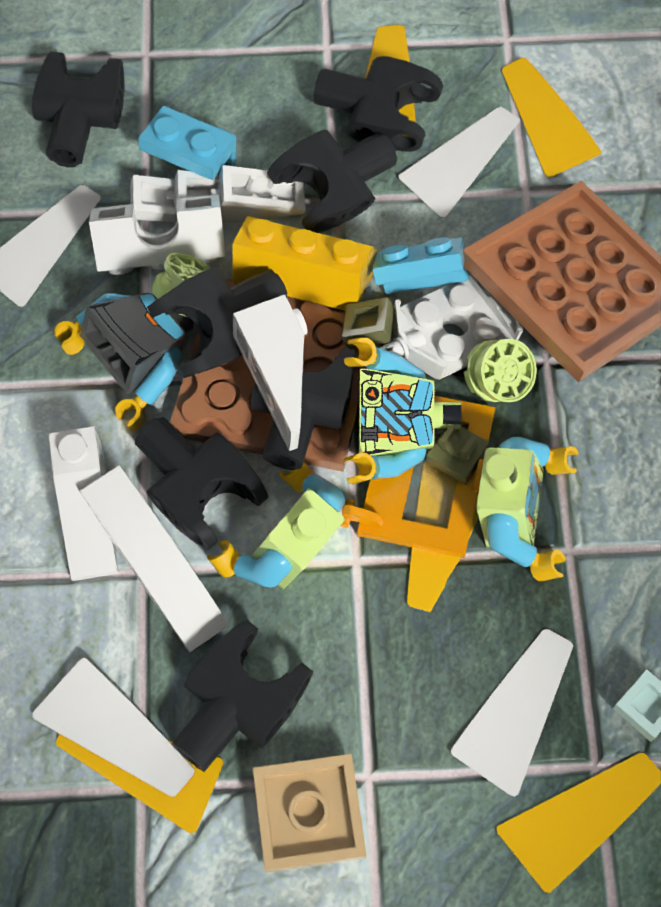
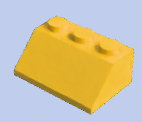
(309, 263)

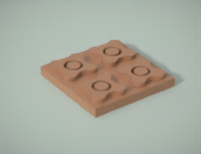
(573, 278)
(222, 396)

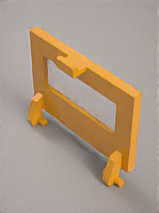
(424, 504)

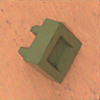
(369, 320)
(457, 453)

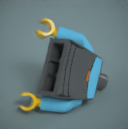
(131, 345)

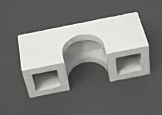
(124, 244)

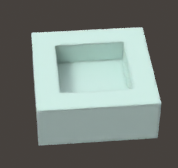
(643, 706)

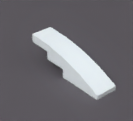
(240, 192)
(154, 558)

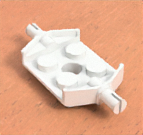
(426, 344)

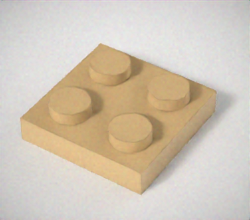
(309, 813)

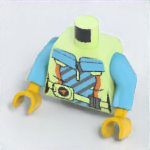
(394, 413)
(511, 500)
(293, 539)

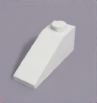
(272, 347)
(76, 462)

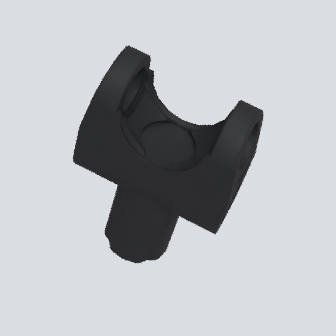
(378, 98)
(76, 105)
(334, 175)
(211, 307)
(322, 403)
(195, 477)
(235, 699)

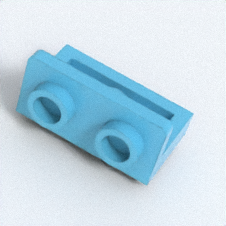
(188, 143)
(420, 266)

